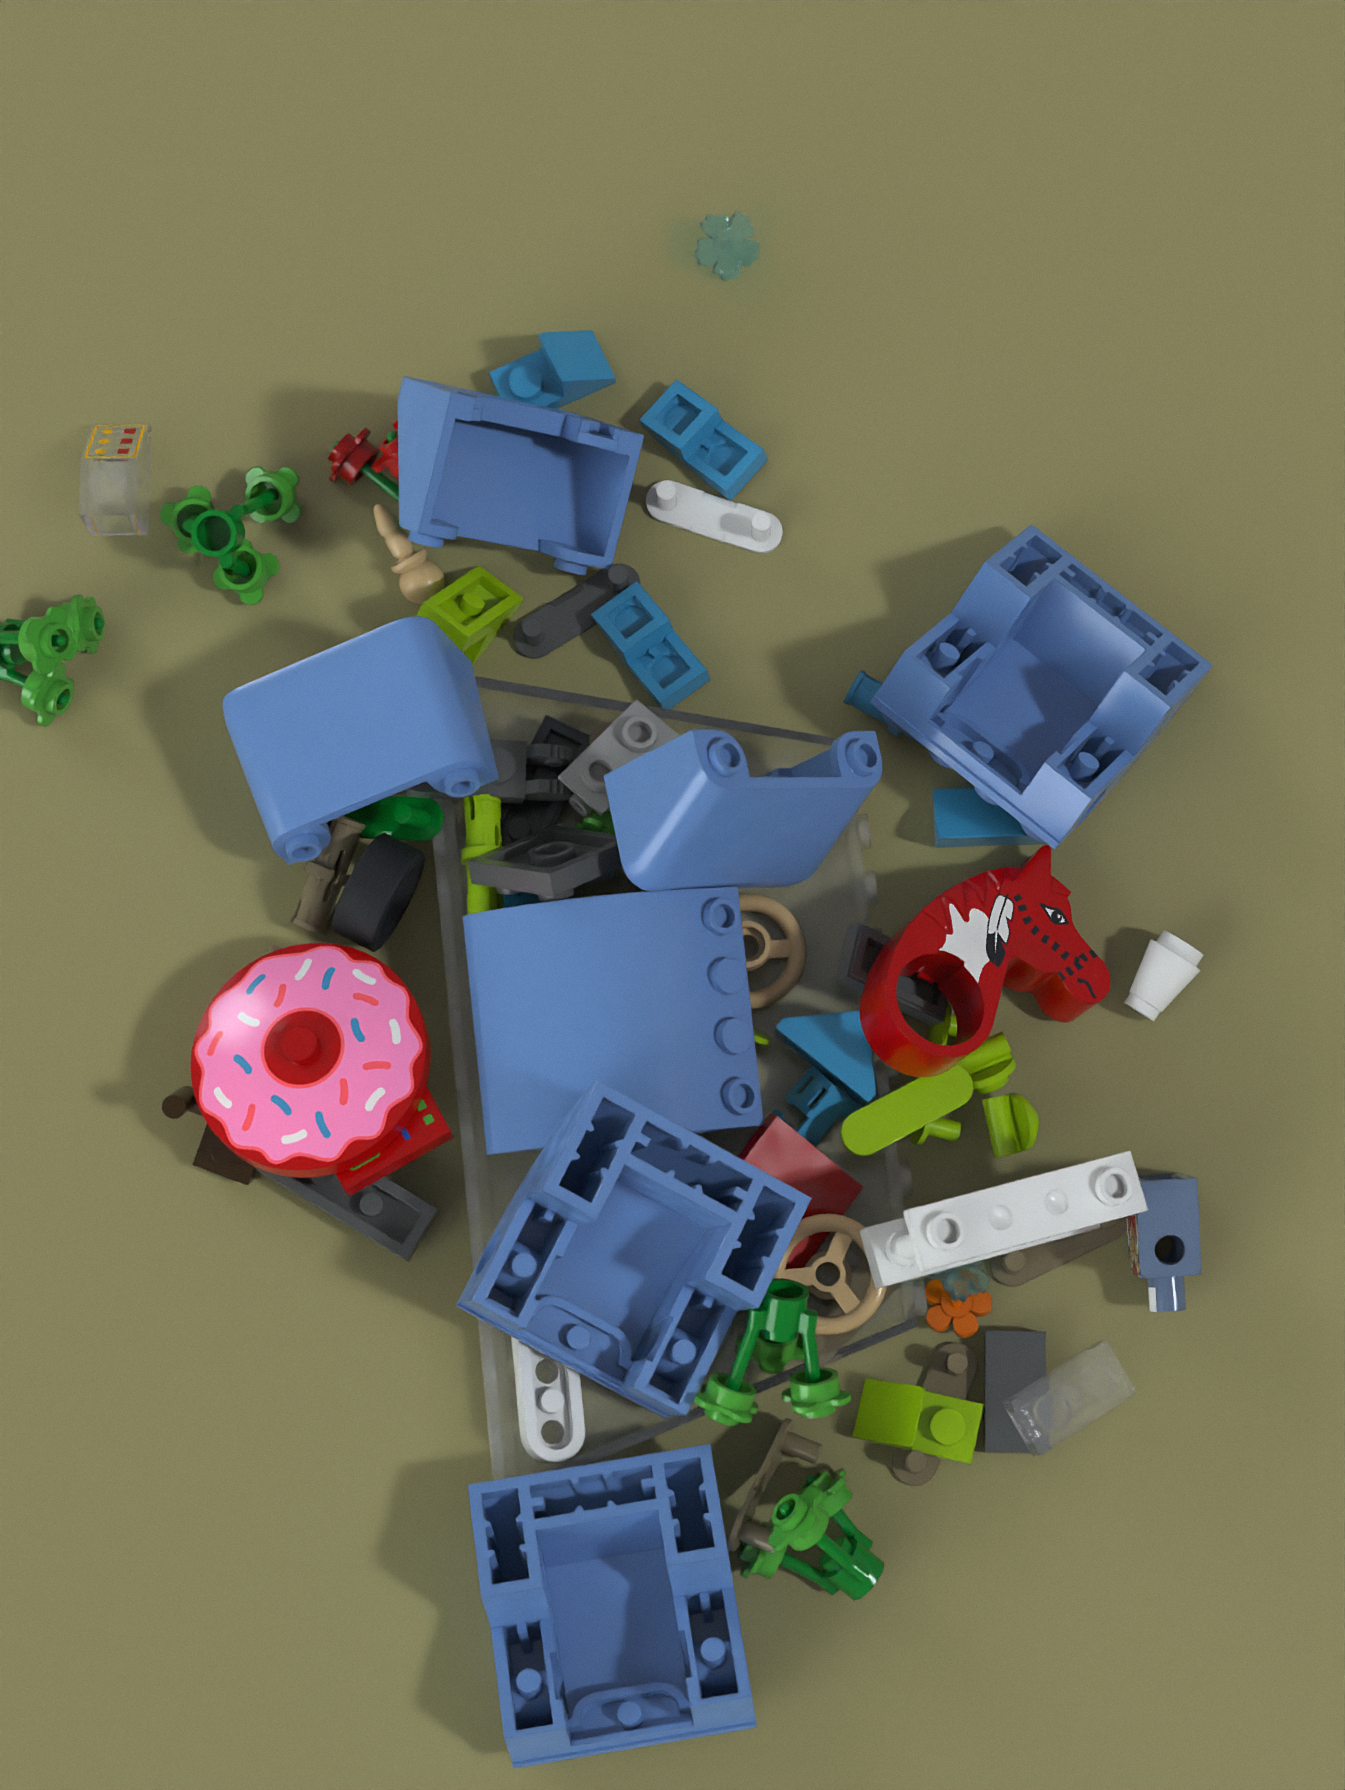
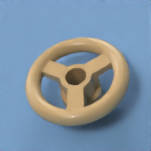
(792, 948)
(855, 1311)

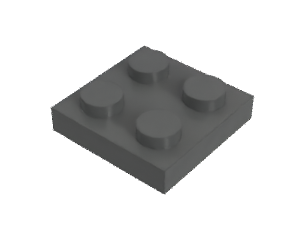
(548, 863)

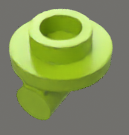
(990, 1064)
(1010, 1123)

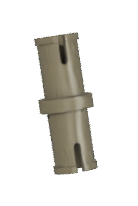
(327, 875)

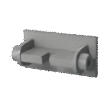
(626, 739)

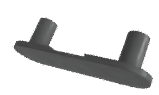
(570, 613)

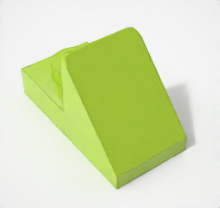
(472, 610)
(918, 1420)

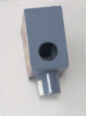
(1172, 1212)

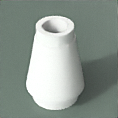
(1163, 974)

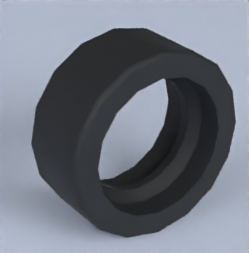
(378, 892)

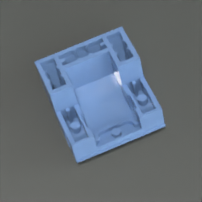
(1040, 686)
(615, 993)
(633, 1250)
(611, 1606)

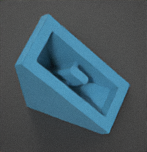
(835, 1048)

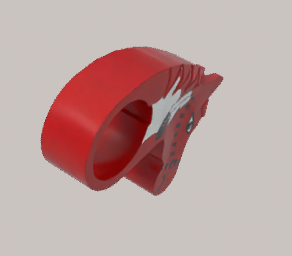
(973, 940)

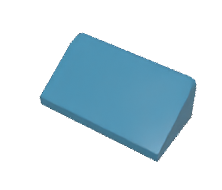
(970, 821)

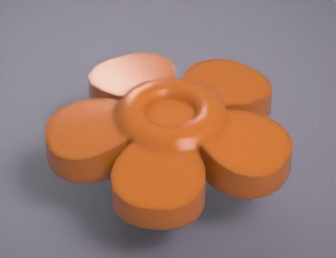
(948, 1310)

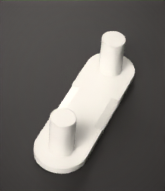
(714, 517)

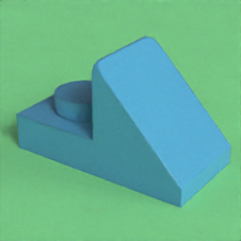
(558, 373)

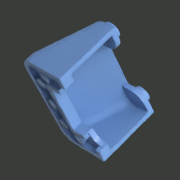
(512, 474)
(358, 730)
(702, 822)

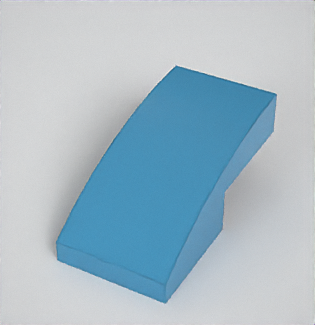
(702, 440)
(650, 646)

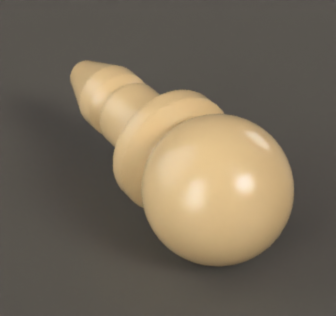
(418, 577)

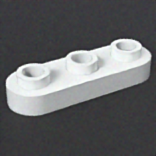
(553, 1403)

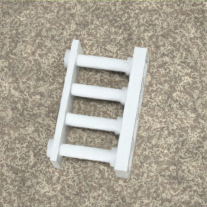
(1003, 1219)

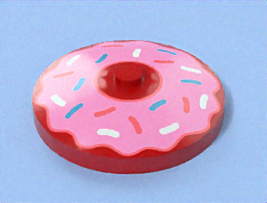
(310, 1060)

